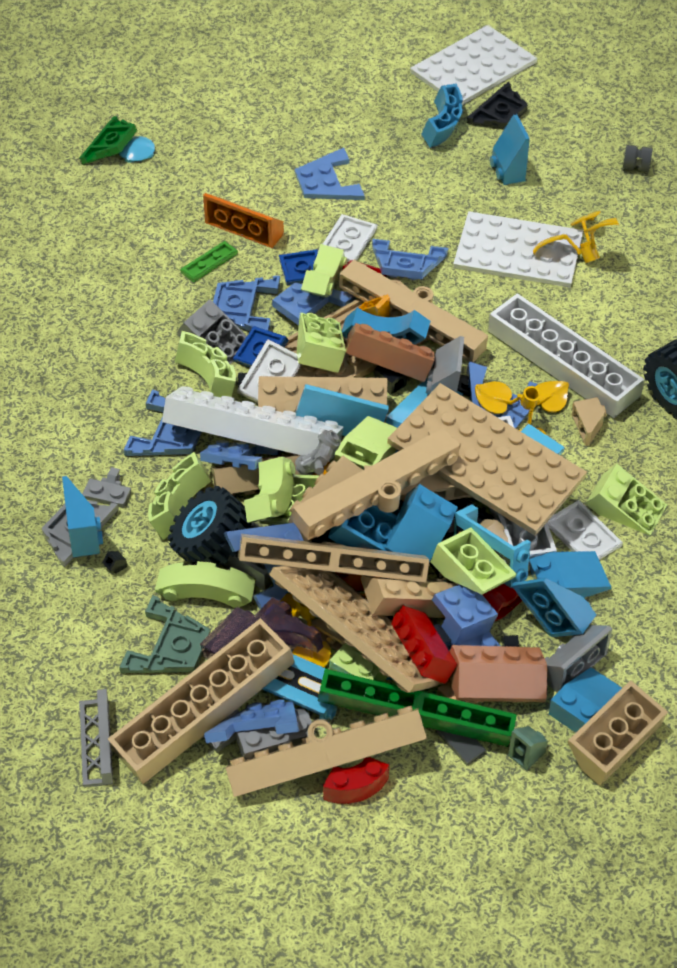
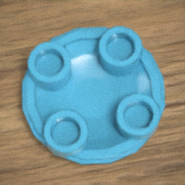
(138, 149)

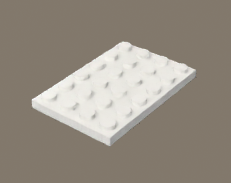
(474, 63)
(506, 249)

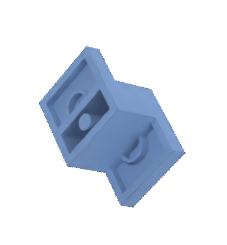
(466, 616)

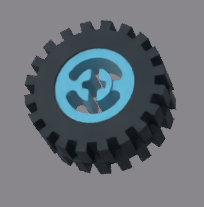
(662, 376)
(202, 525)

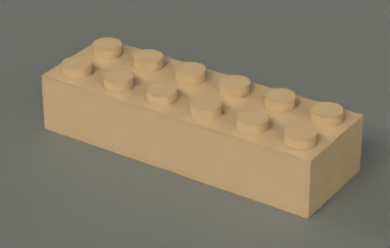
(285, 392)

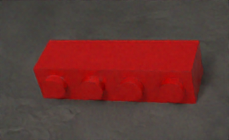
(424, 644)

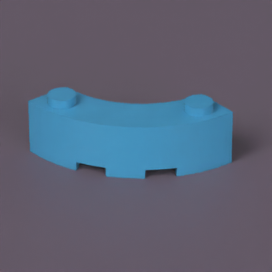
(450, 109)
(409, 326)

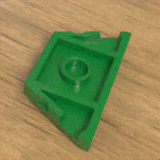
(110, 140)

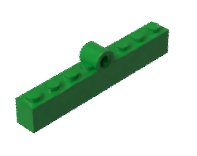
(435, 710)

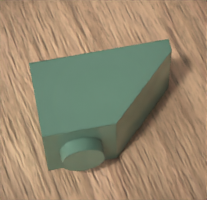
(527, 746)

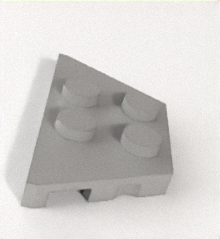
(57, 531)

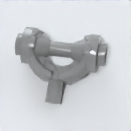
(320, 456)

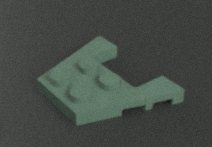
(177, 646)

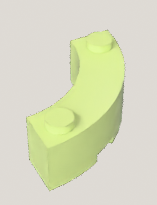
(326, 271)
(208, 362)
(275, 490)
(173, 493)
(205, 581)

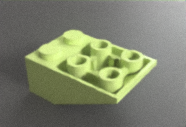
(320, 342)
(367, 443)
(626, 501)

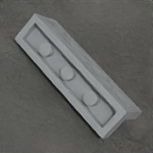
(103, 724)

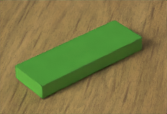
(208, 261)

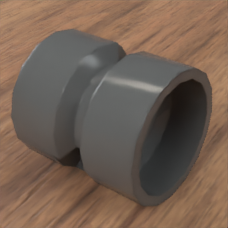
(631, 155)

